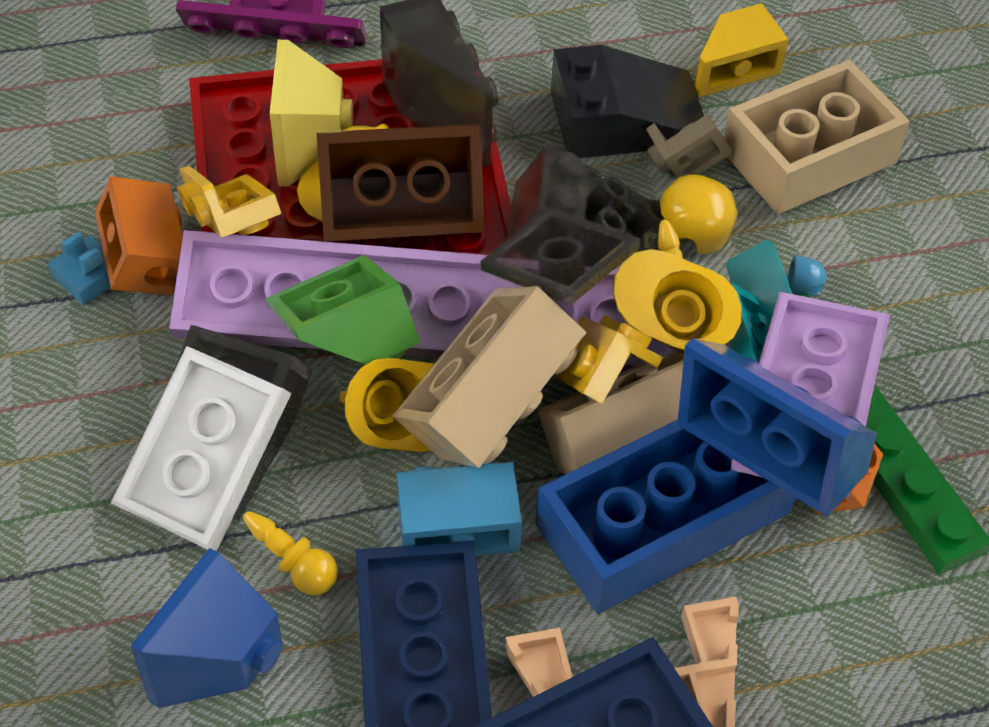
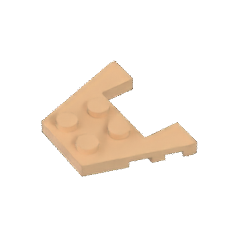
(711, 632)

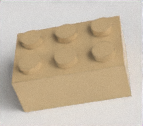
(814, 136)
(491, 376)

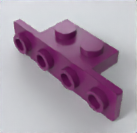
(285, 18)

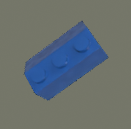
(772, 426)

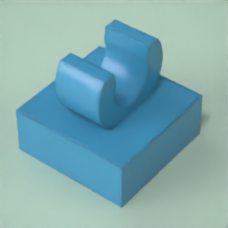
(81, 268)

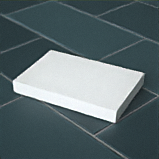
(201, 448)

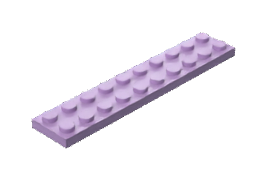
(228, 278)

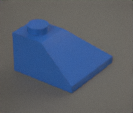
(207, 637)

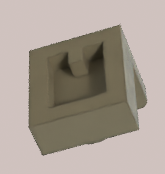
(691, 150)

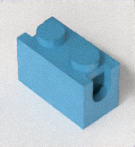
(461, 507)

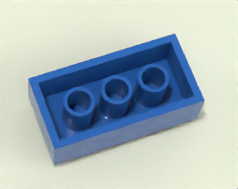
(651, 513)

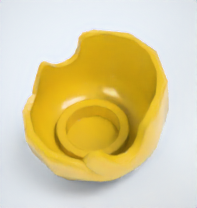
(700, 211)

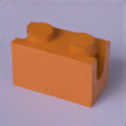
(140, 235)

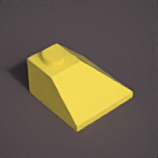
(303, 102)

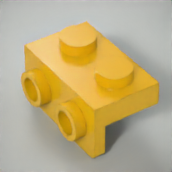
(230, 207)
(603, 355)

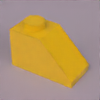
(741, 50)

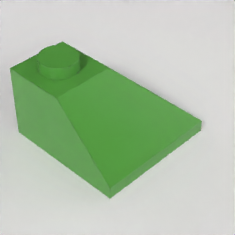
(349, 312)

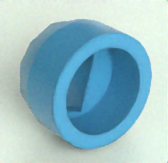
(806, 276)

